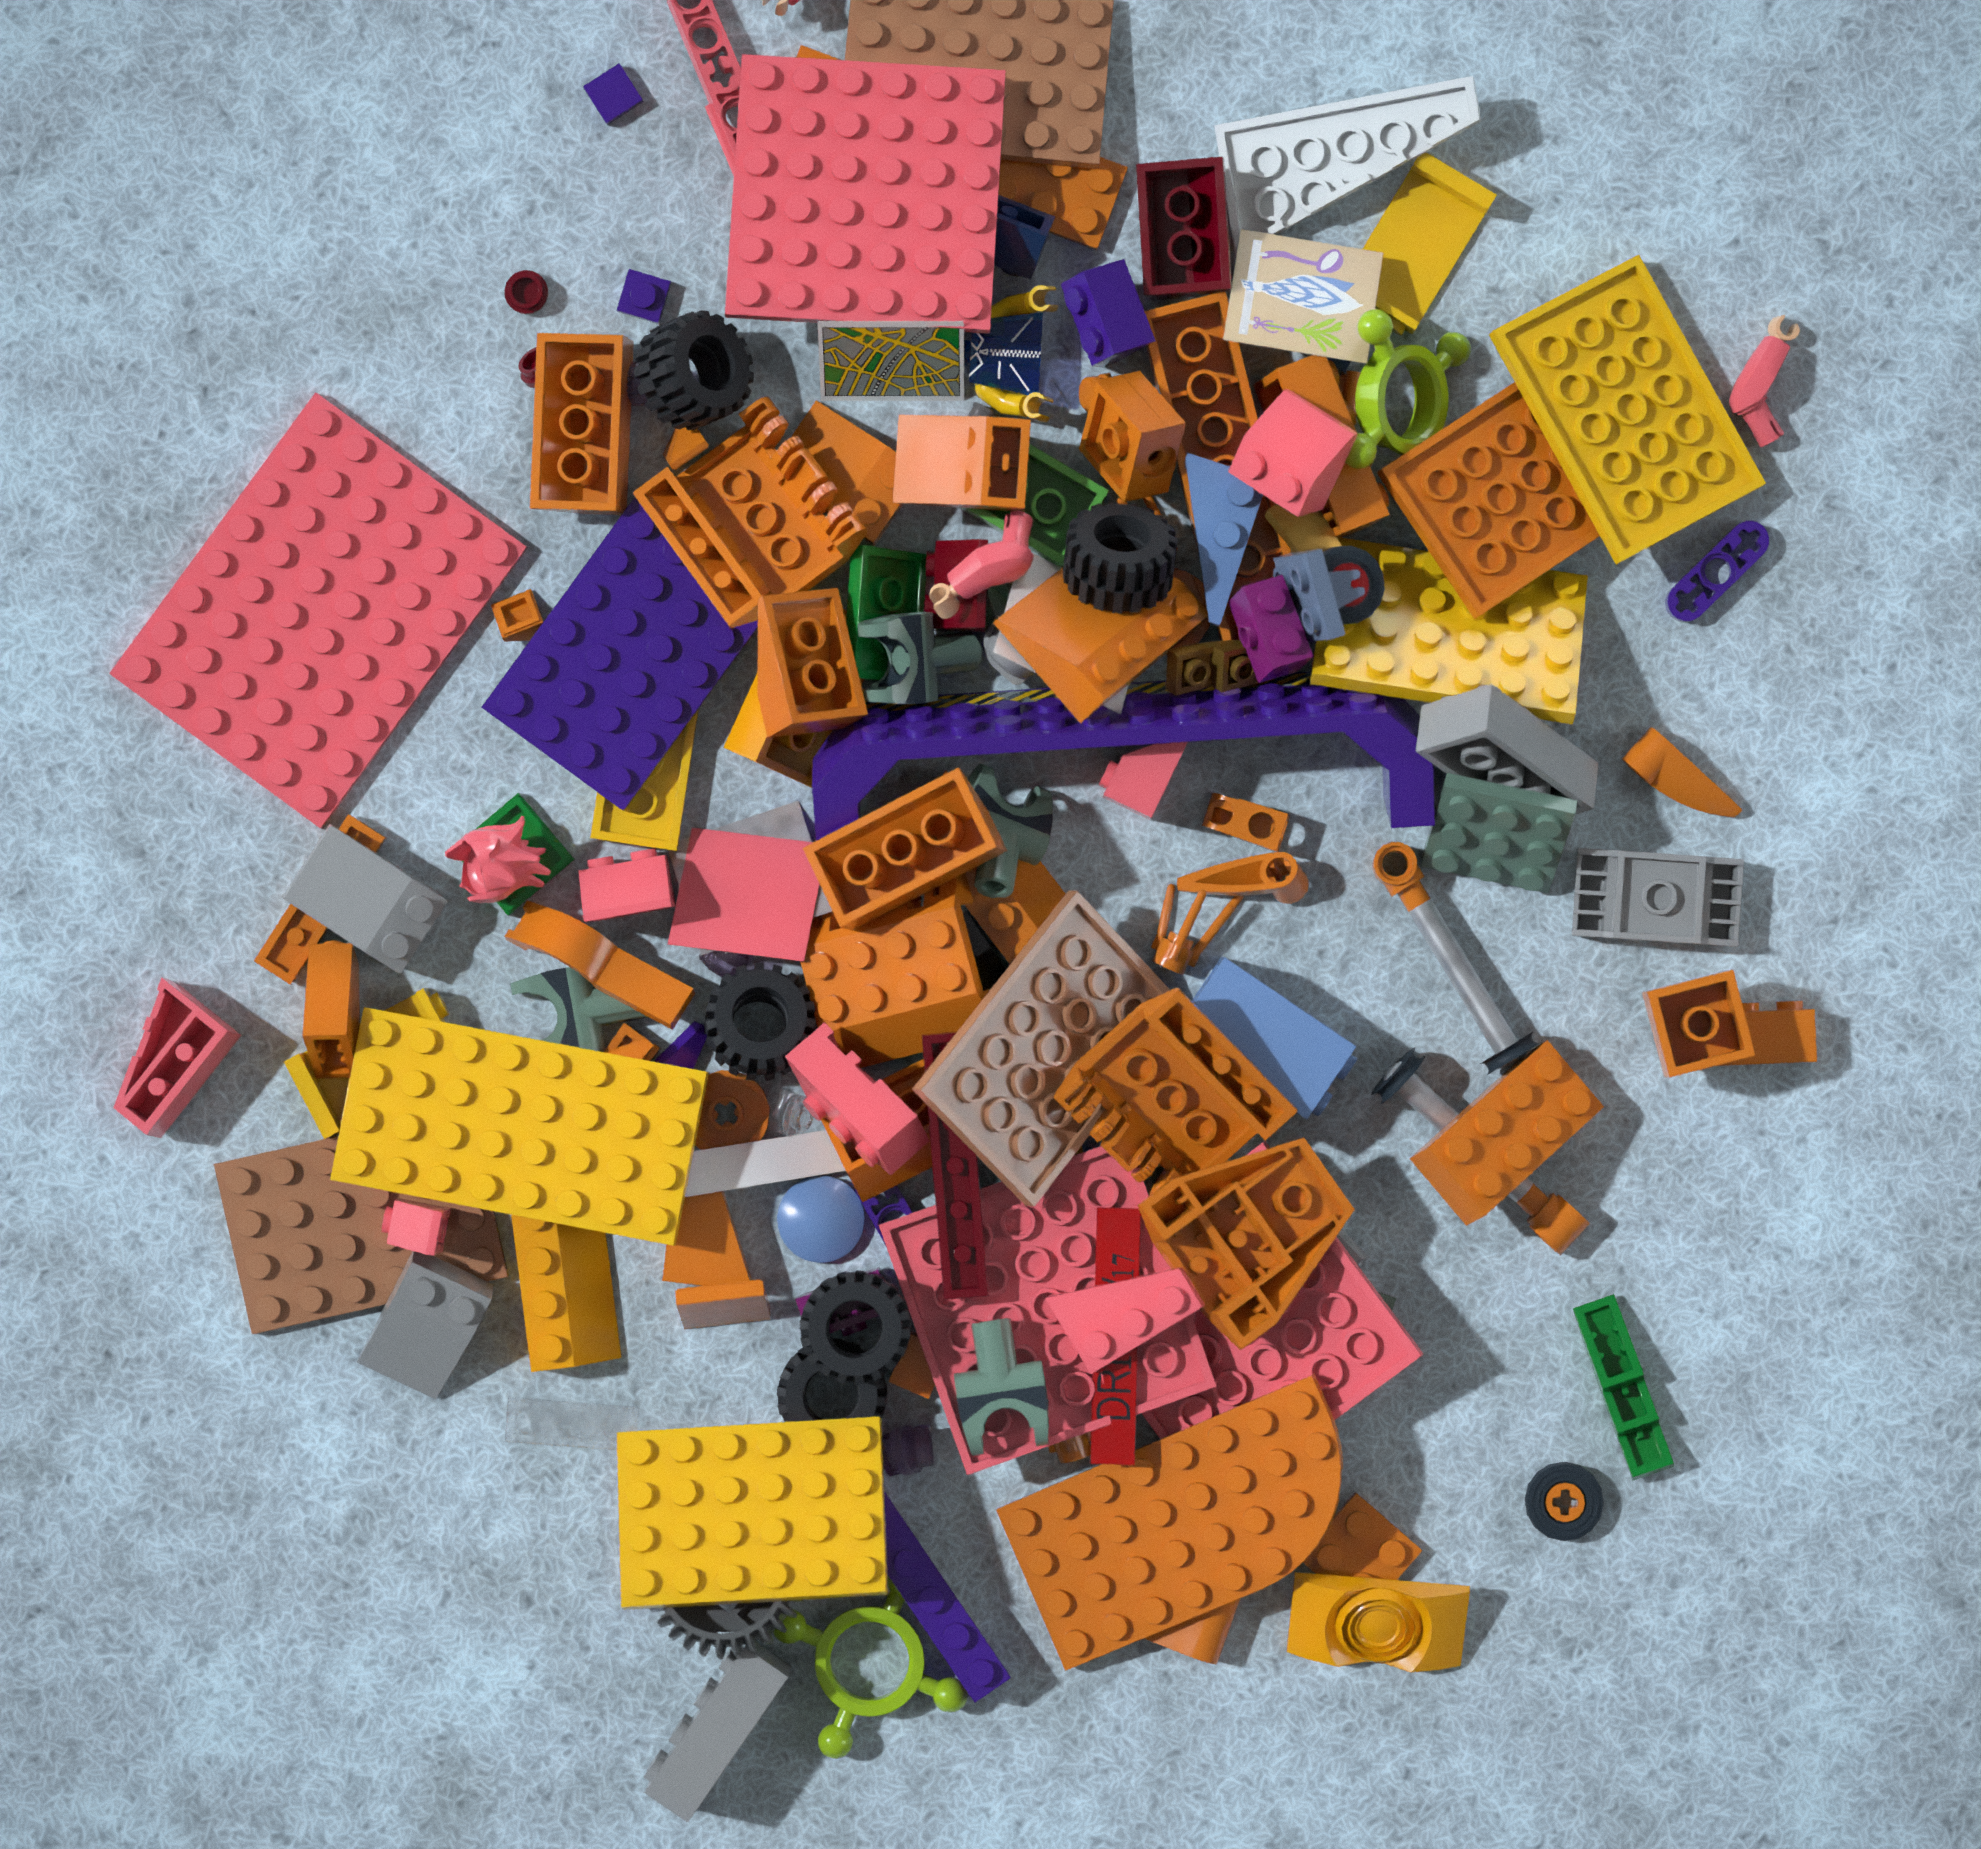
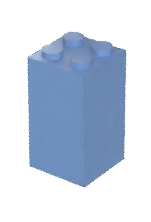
(1276, 1036)

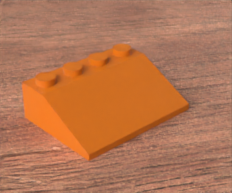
(1093, 652)

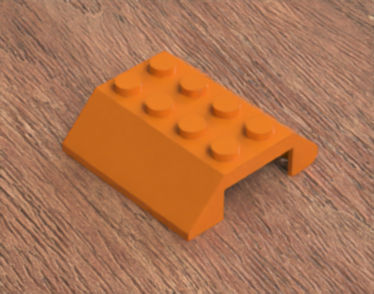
(753, 516)
(895, 975)
(1171, 1092)

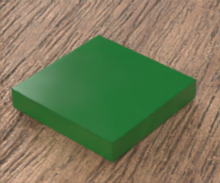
(539, 836)

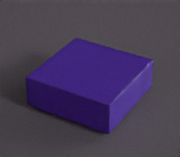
(613, 94)

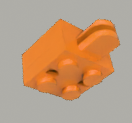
(1130, 434)

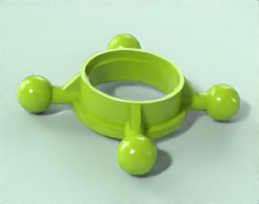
(1428, 382)
(836, 1739)

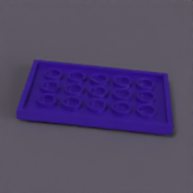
(619, 662)

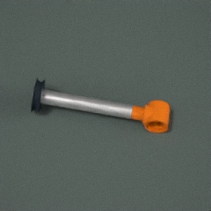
(1451, 958)
(1549, 1216)

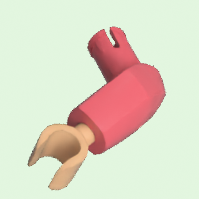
(1755, 381)
(987, 566)

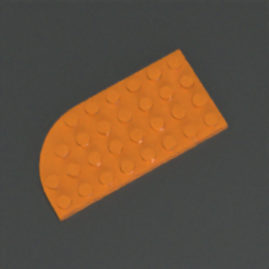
(1182, 1527)

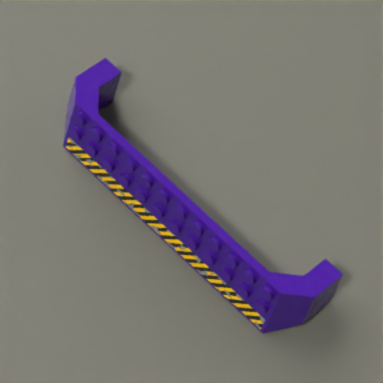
(1037, 720)

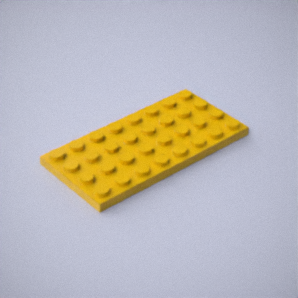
(519, 1126)

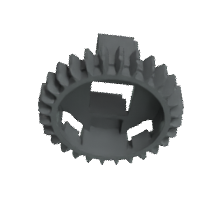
(704, 1622)

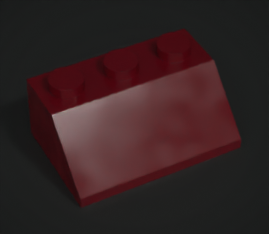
(1183, 228)

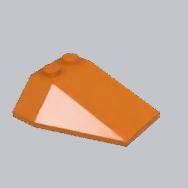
(1248, 1233)

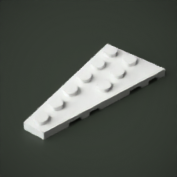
(1313, 156)

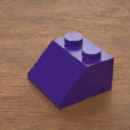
(1107, 313)

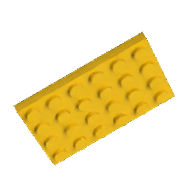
(1627, 409)
(1431, 647)
(751, 1513)

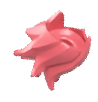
(497, 862)

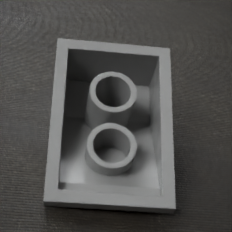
(365, 898)
(426, 1323)

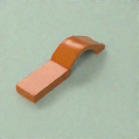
(602, 963)

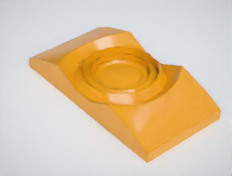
(1377, 1621)

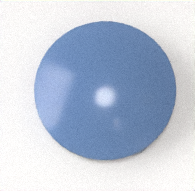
(820, 1219)

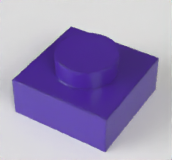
(643, 296)

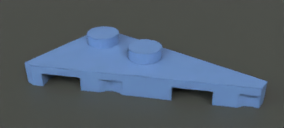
(1223, 521)

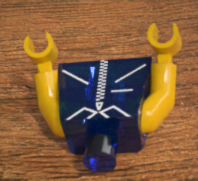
(1008, 359)

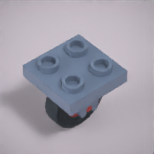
(1331, 588)

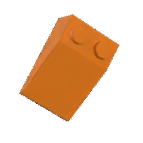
(855, 464)
(806, 664)

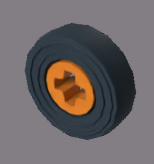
(1548, 1485)

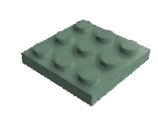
(1498, 833)

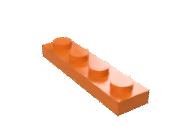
(289, 942)

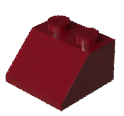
(972, 611)

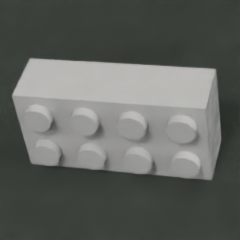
(1501, 742)
(716, 1731)

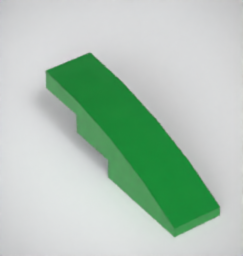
(1623, 1387)

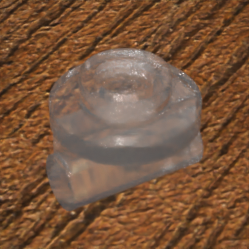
(790, 1114)

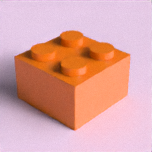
(1698, 1023)

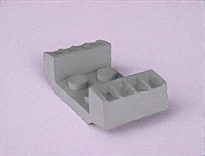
(1657, 897)

